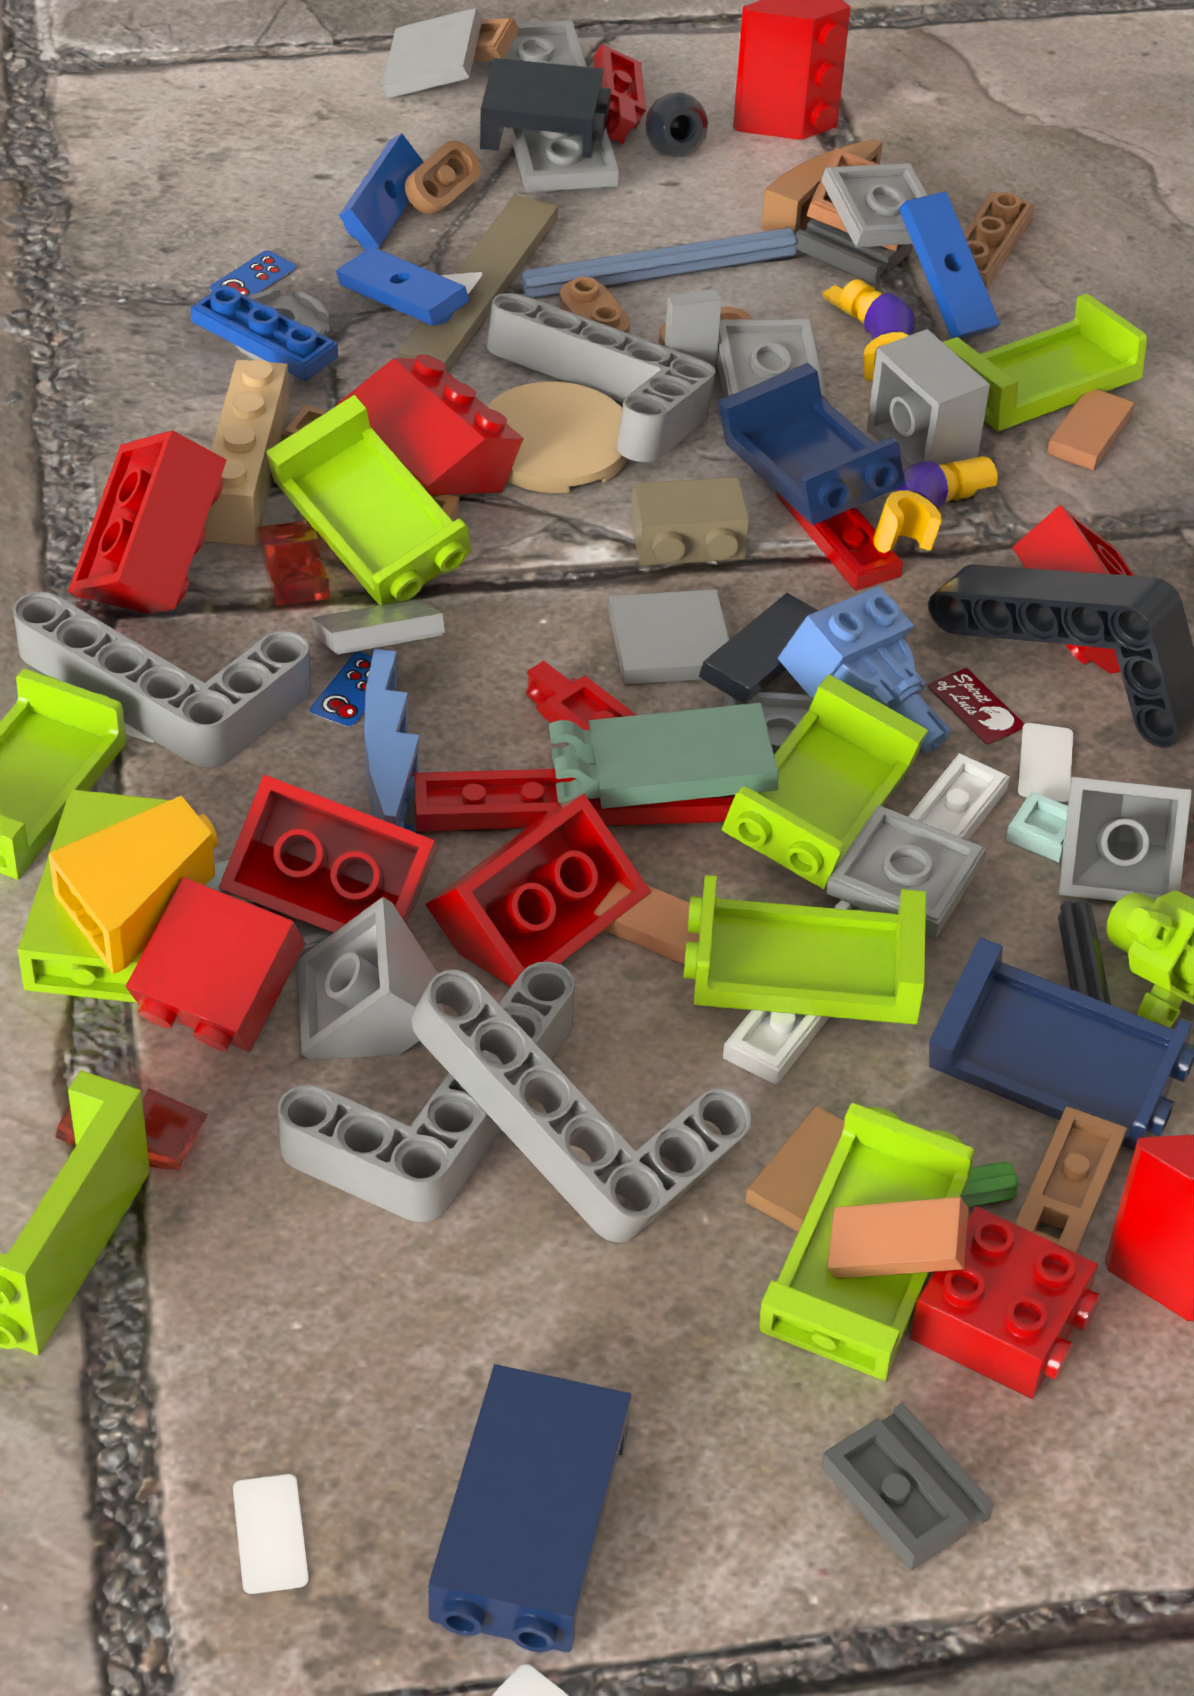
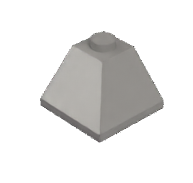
(1123, 839)
(362, 987)

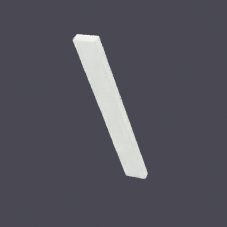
(956, 804)

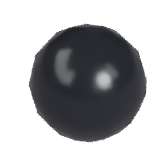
(676, 124)

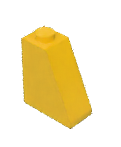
(127, 873)

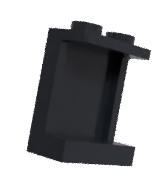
(544, 99)

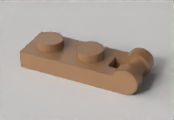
(1072, 1177)

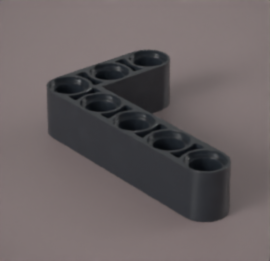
(1117, 612)

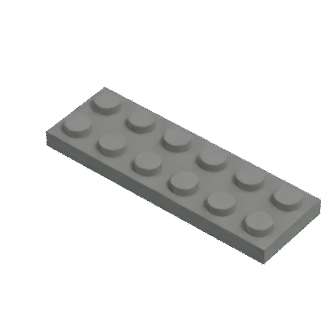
(551, 158)

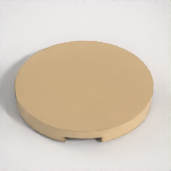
(566, 435)

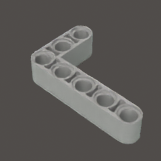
(660, 388)
(189, 717)
(570, 1115)
(423, 1165)

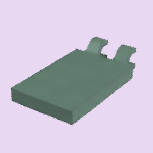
(665, 756)

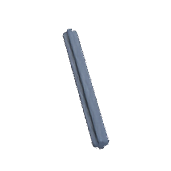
(663, 261)

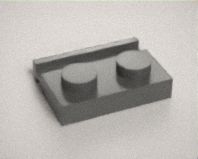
(838, 249)
(907, 1486)

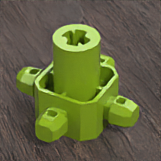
(1159, 949)

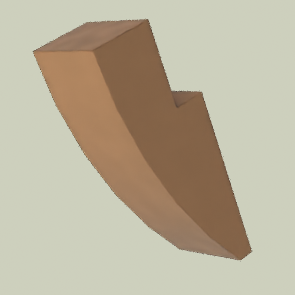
(791, 194)

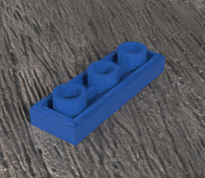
(381, 194)
(949, 265)
(403, 286)
(264, 332)

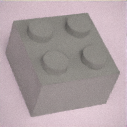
(927, 400)

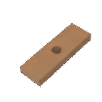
(997, 231)

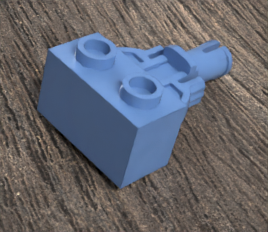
(866, 649)

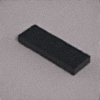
(750, 657)

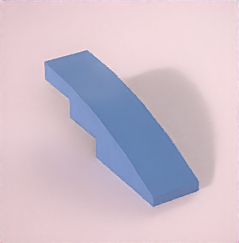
(389, 748)

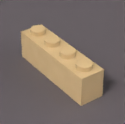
(248, 426)

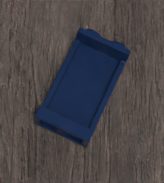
(808, 446)
(1058, 1047)
(528, 1509)

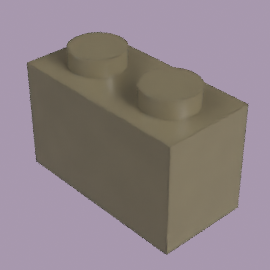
(689, 521)

